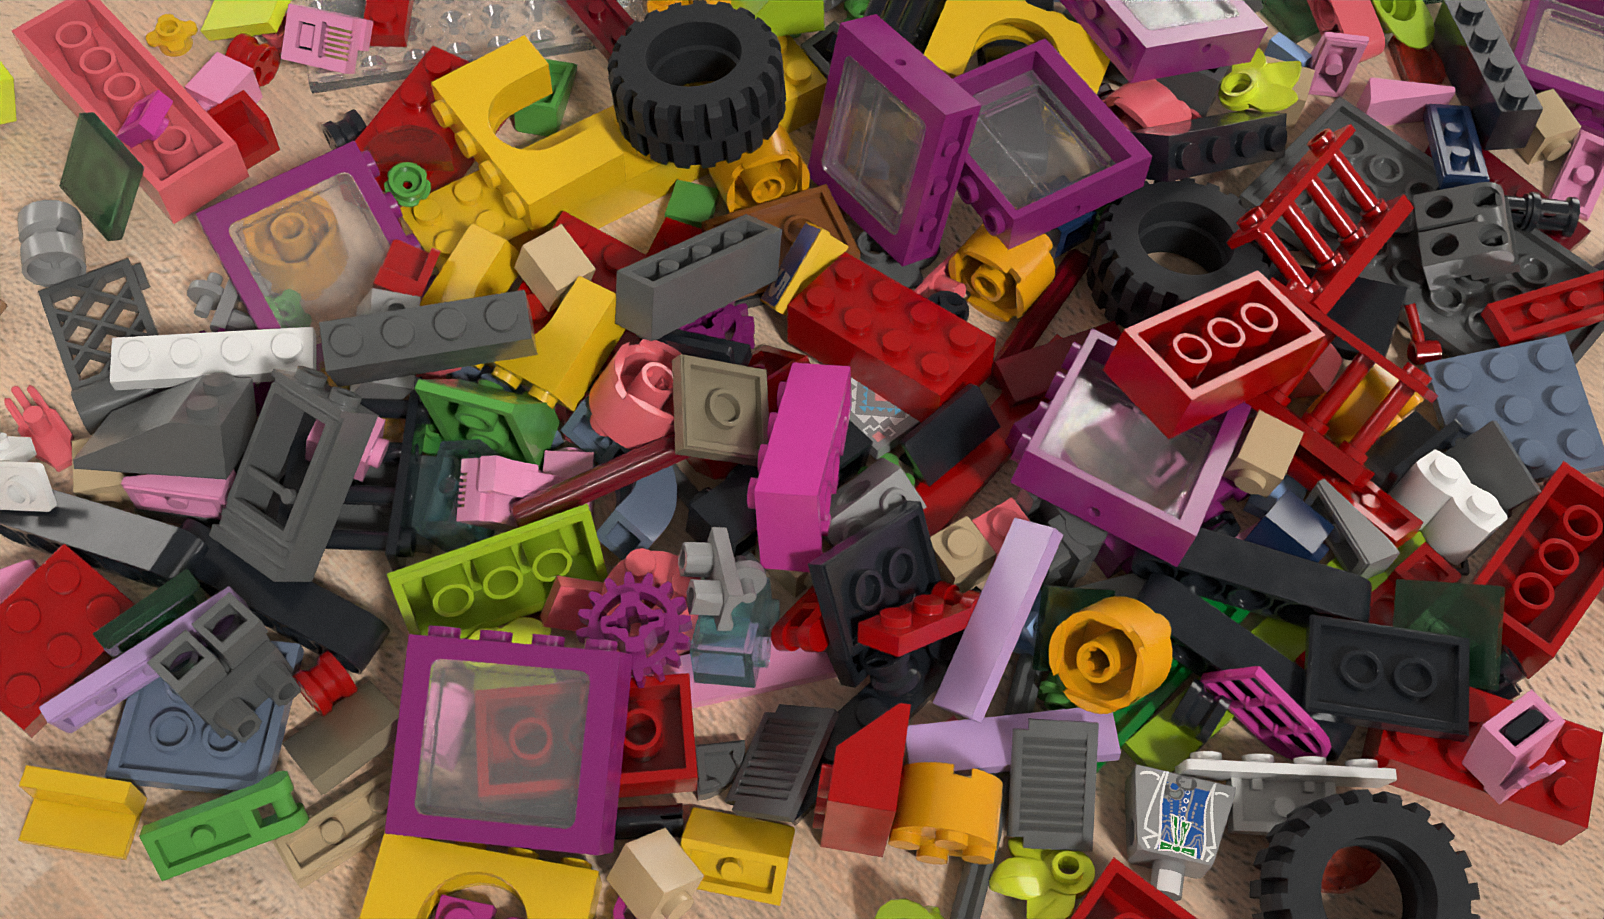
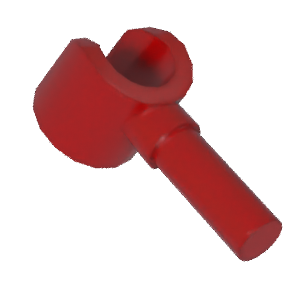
(1420, 350)

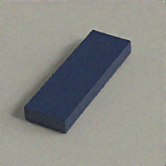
(1454, 145)

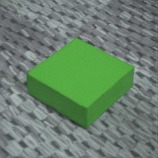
(692, 203)

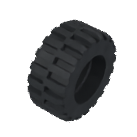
(705, 120)
(1170, 219)
(1414, 850)

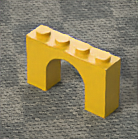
(973, 23)
(532, 182)
(568, 347)
(418, 870)

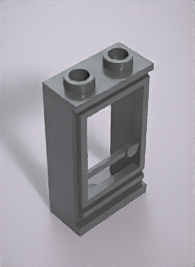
(294, 550)

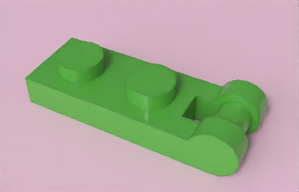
(223, 826)

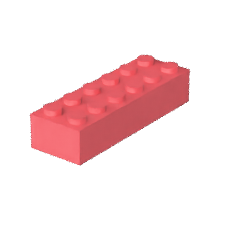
(106, 70)

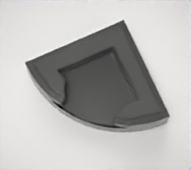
(717, 766)

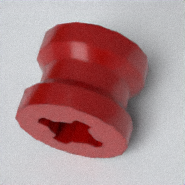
(261, 57)
(325, 683)

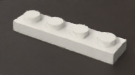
(178, 358)

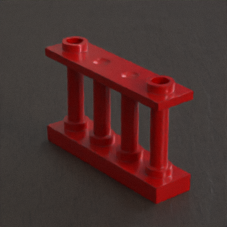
(1357, 242)
(1351, 455)

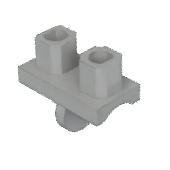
(211, 296)
(726, 577)

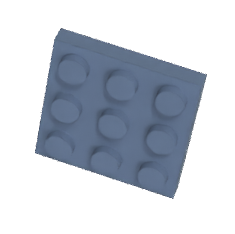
(1531, 395)
(173, 748)

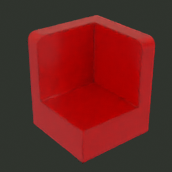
(247, 127)
(406, 269)

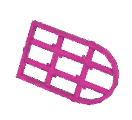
(1286, 747)

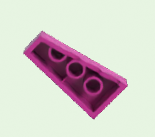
(800, 465)

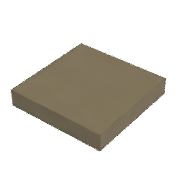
(719, 410)
(345, 737)

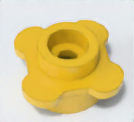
(172, 35)

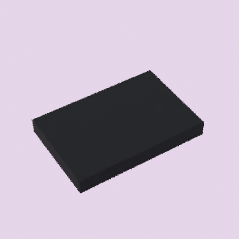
(1365, 309)
(873, 571)
(1387, 678)

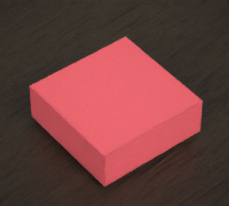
(565, 600)

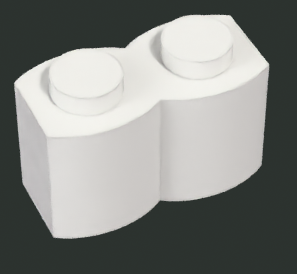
(1453, 510)

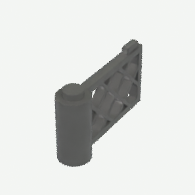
(95, 395)

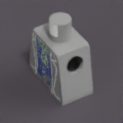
(1174, 825)

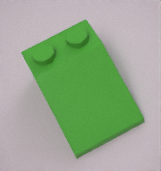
(505, 421)

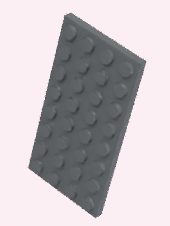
(1398, 168)

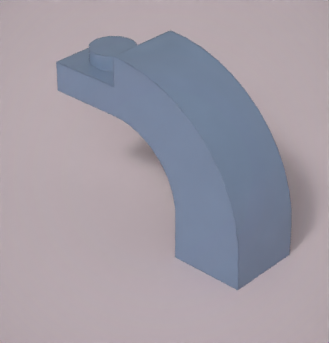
(641, 507)

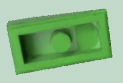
(547, 114)

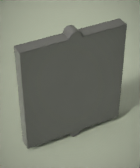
(1495, 466)

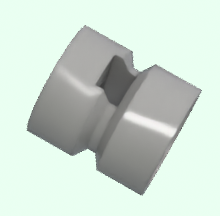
(51, 242)

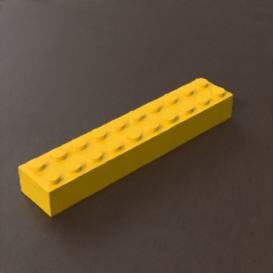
(450, 210)

